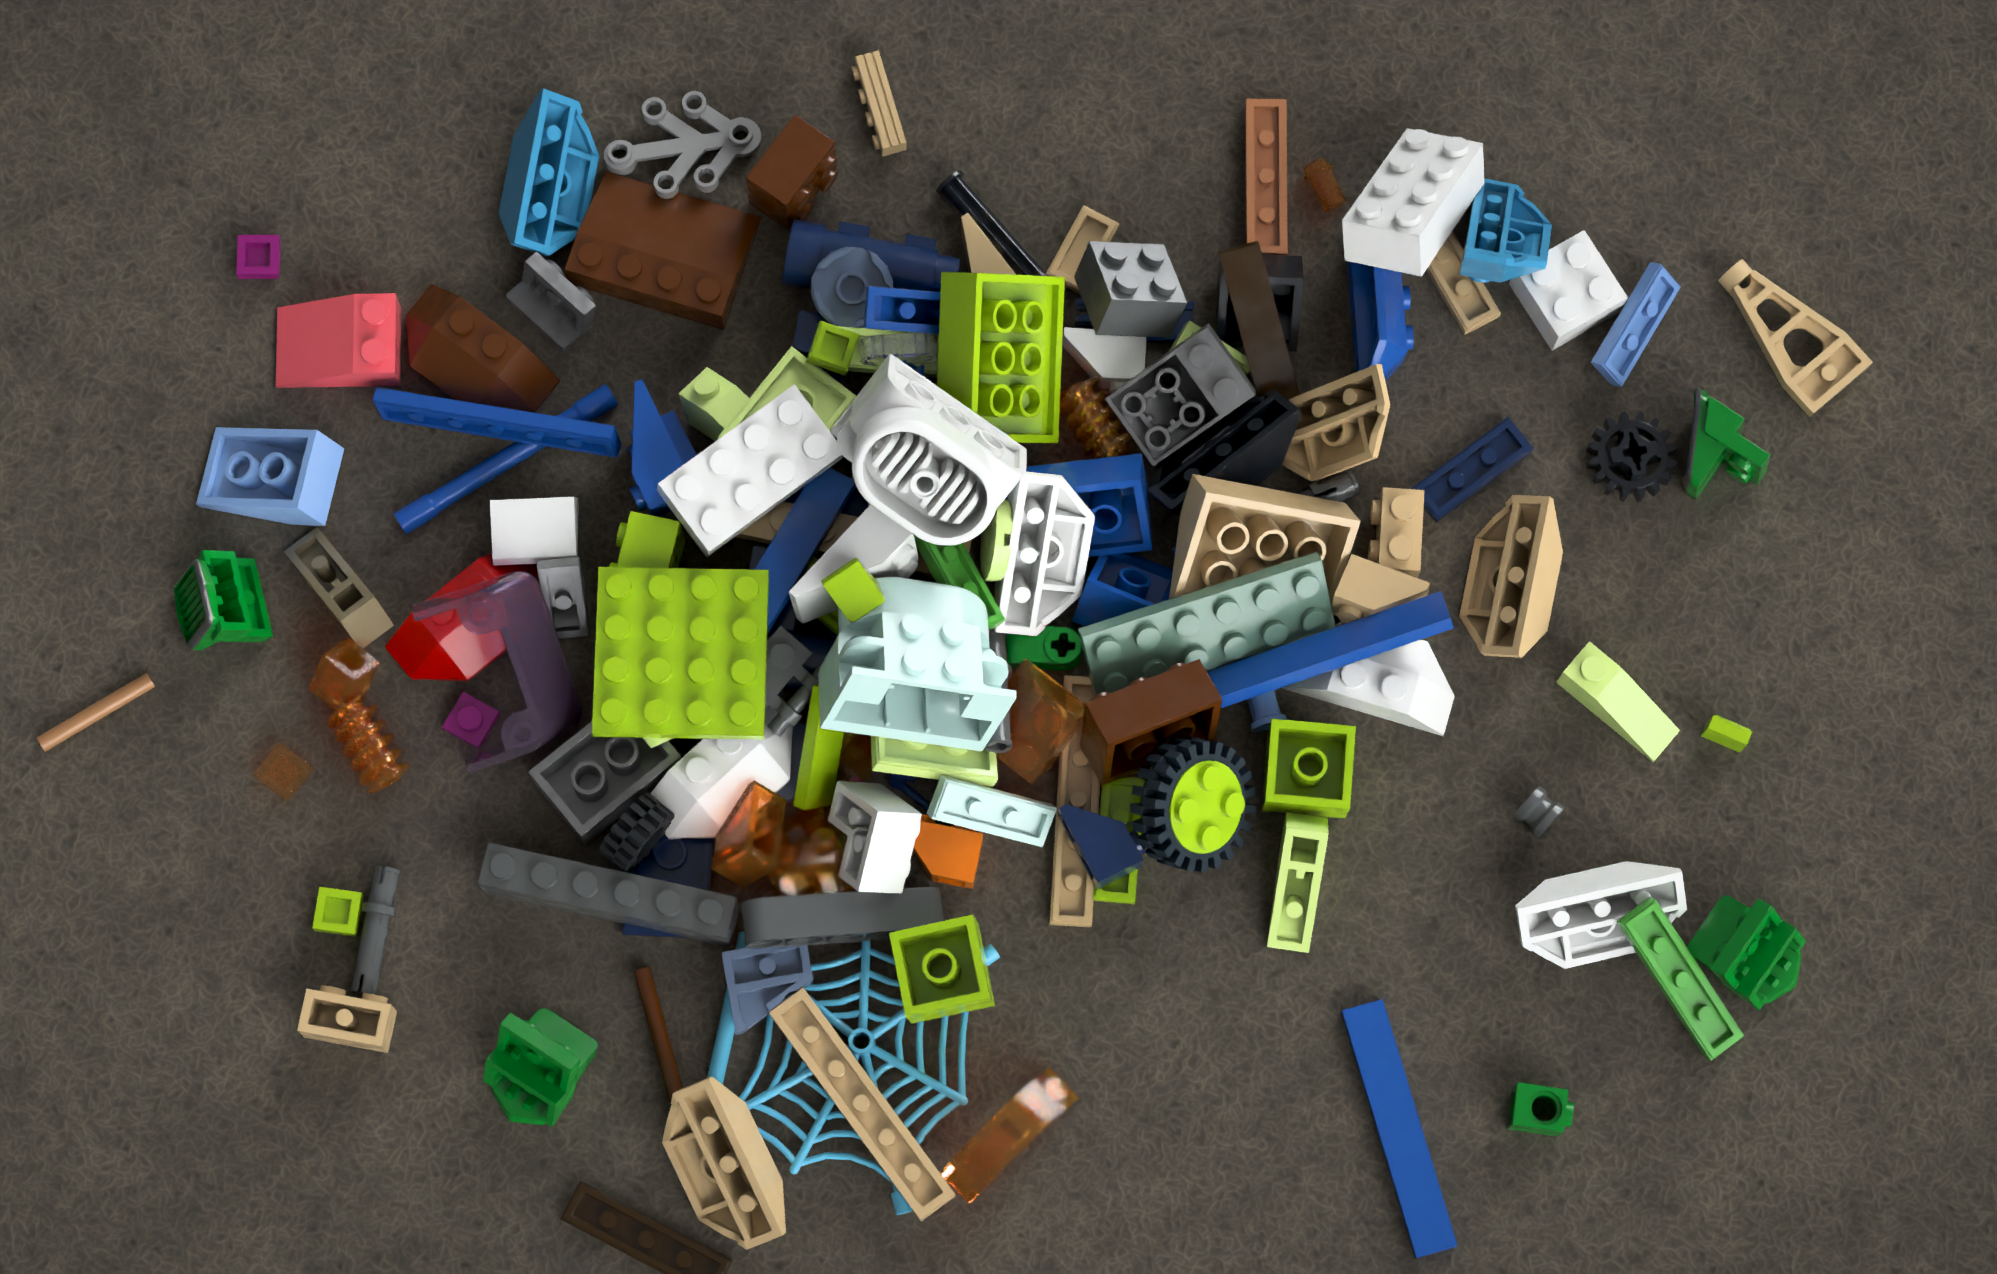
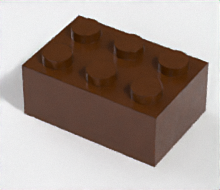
(1132, 722)

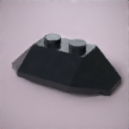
(1237, 448)

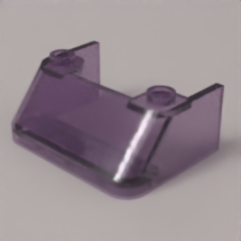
(520, 612)

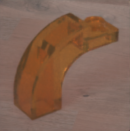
(1008, 1135)

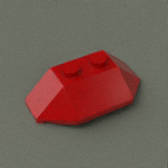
(440, 644)

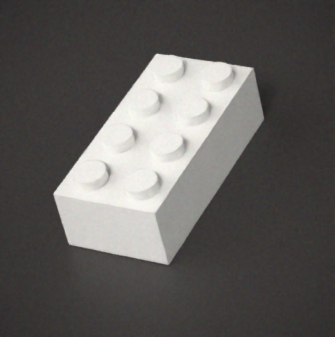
(1413, 202)
(750, 470)

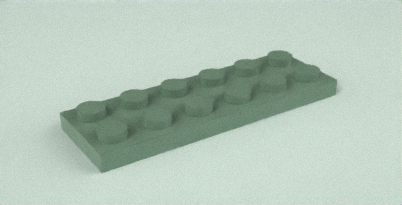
(1211, 624)

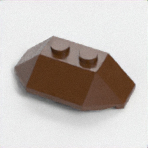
(473, 355)

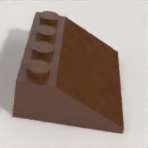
(662, 252)

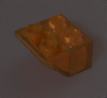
(809, 856)

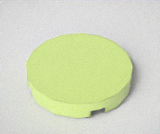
(994, 547)

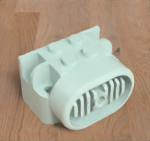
(916, 669)

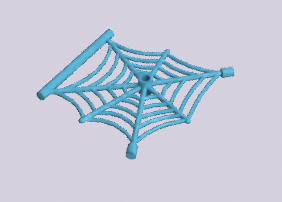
(725, 1037)

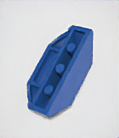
(1378, 317)

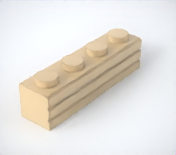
(880, 103)

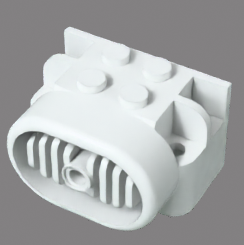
(926, 456)

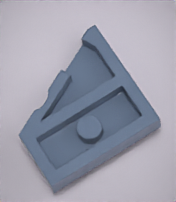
(763, 980)

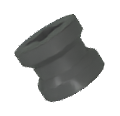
(1539, 811)

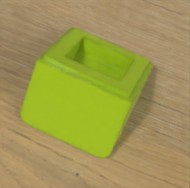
(854, 590)

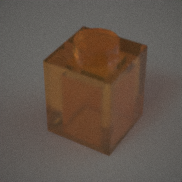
(343, 674)

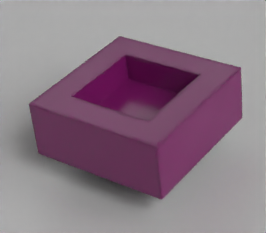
(258, 257)
(471, 720)

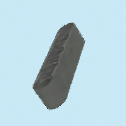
(837, 916)

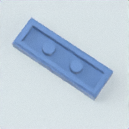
(1635, 324)

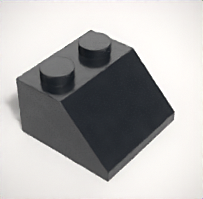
(1286, 283)

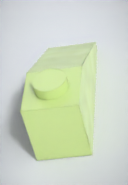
(711, 402)
(1618, 701)
(1297, 881)

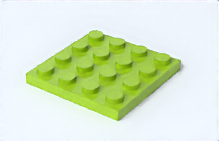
(681, 653)

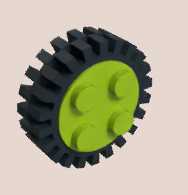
(1192, 804)

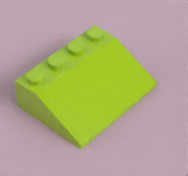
(1004, 350)

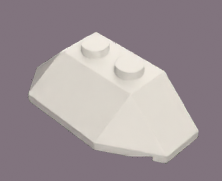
(1046, 553)
(1393, 685)
(715, 774)
(1577, 914)

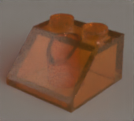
(1041, 721)

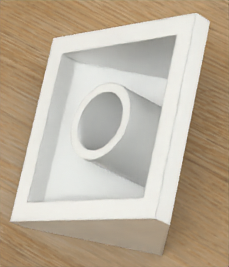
(533, 529)

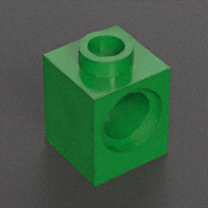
(1521, 1113)

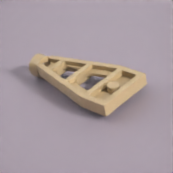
(1822, 377)

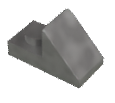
(564, 595)

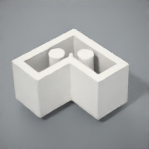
(879, 835)

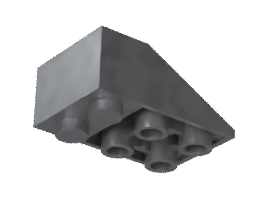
(1181, 394)

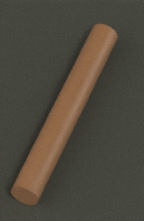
(95, 712)

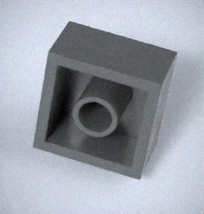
(1130, 289)

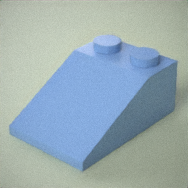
(271, 474)

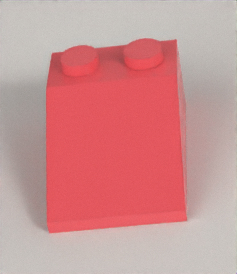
(340, 342)

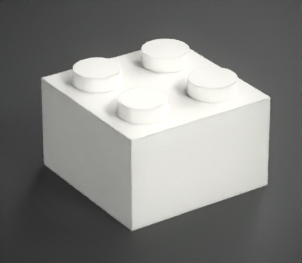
(1571, 292)

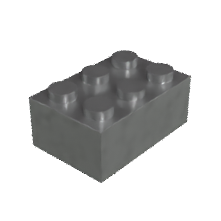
(599, 778)

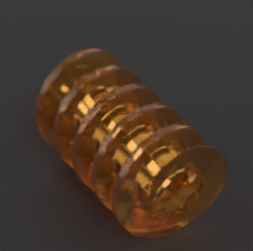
(1093, 421)
(366, 745)

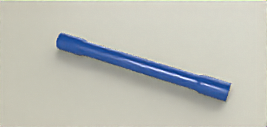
(432, 504)

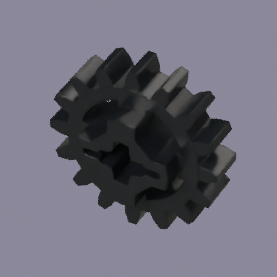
(1634, 473)

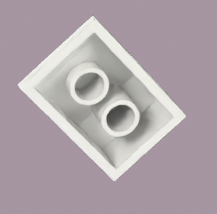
(879, 545)

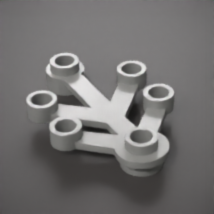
(687, 145)

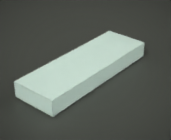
(991, 811)

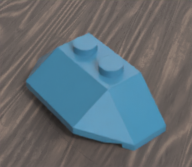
(548, 175)
(1504, 235)

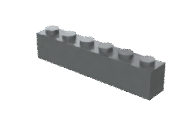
(609, 894)

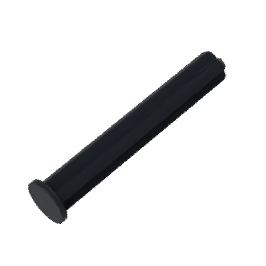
(968, 202)

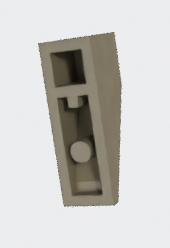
(339, 588)

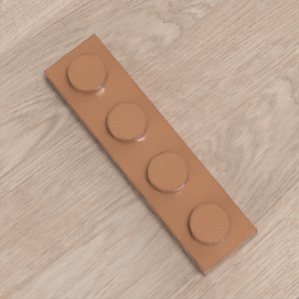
(1266, 174)

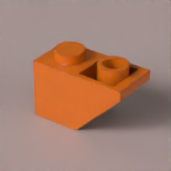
(948, 852)

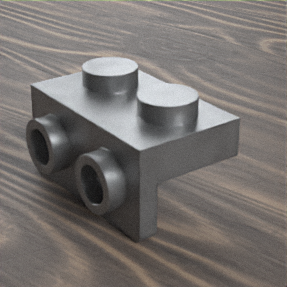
(552, 302)

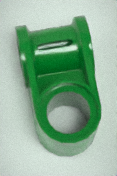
(1039, 649)

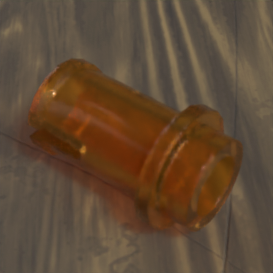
(1324, 184)

